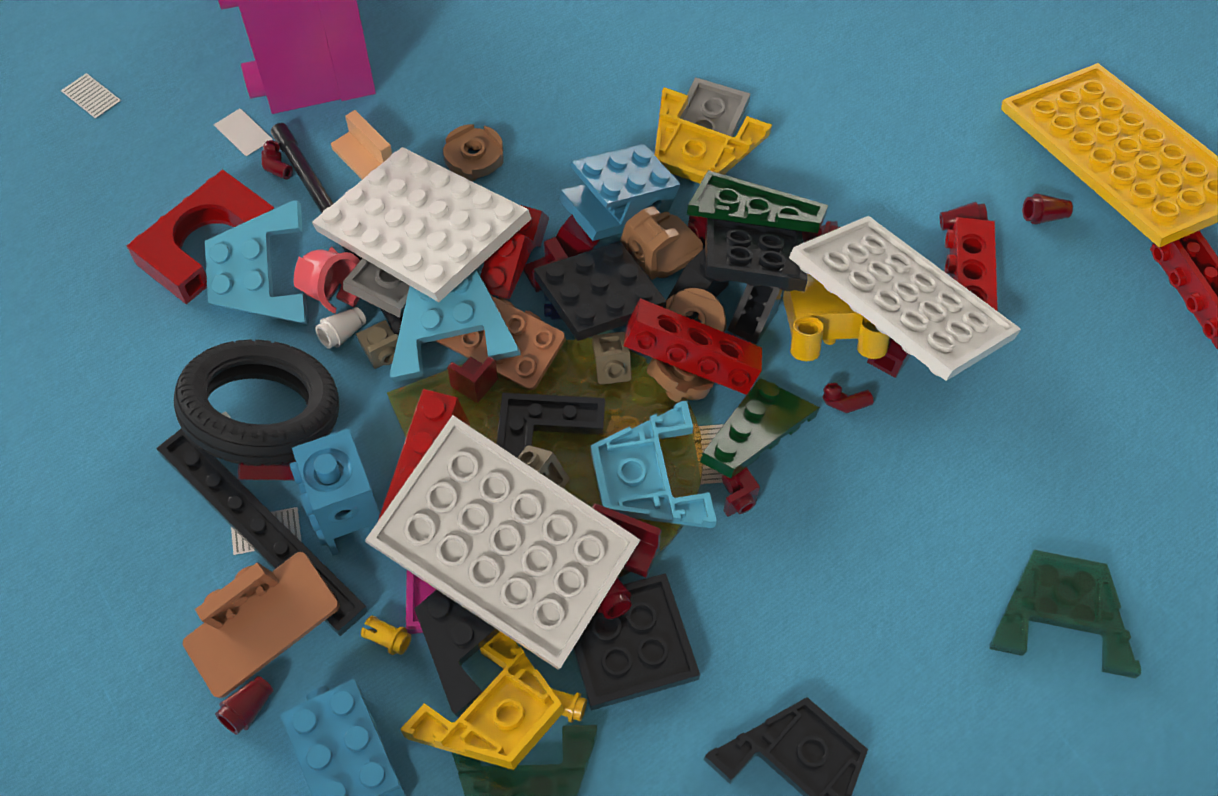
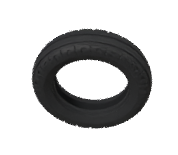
(248, 442)

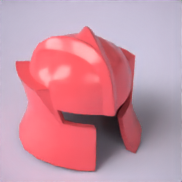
(320, 274)

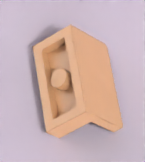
(362, 146)

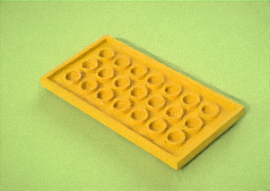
(1123, 151)

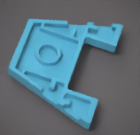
(242, 267)
(461, 312)
(634, 474)

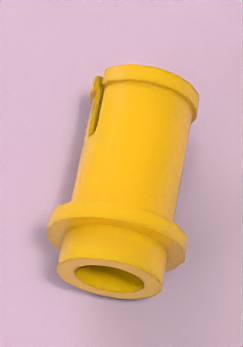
(388, 636)
(573, 705)

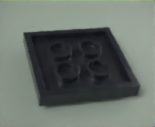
(752, 254)
(596, 289)
(638, 650)

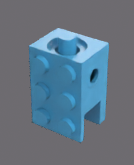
(617, 189)
(334, 481)
(340, 744)

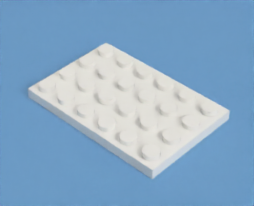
(421, 222)
(905, 296)
(503, 542)

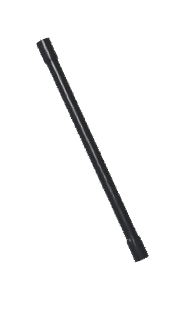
(290, 147)

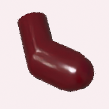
(272, 160)
(843, 402)

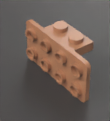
(535, 339)
(257, 620)

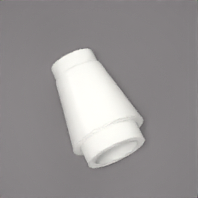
(339, 327)

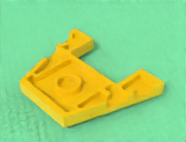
(694, 149)
(502, 720)

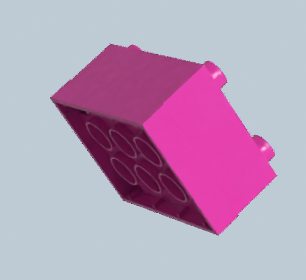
(304, 51)

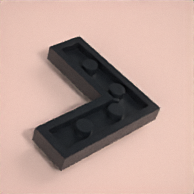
(546, 413)

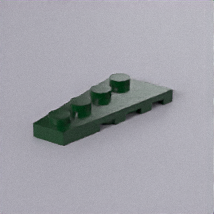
(751, 203)
(754, 426)

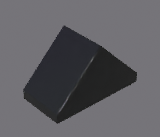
(755, 312)

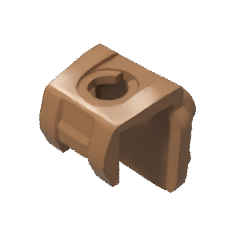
(660, 242)

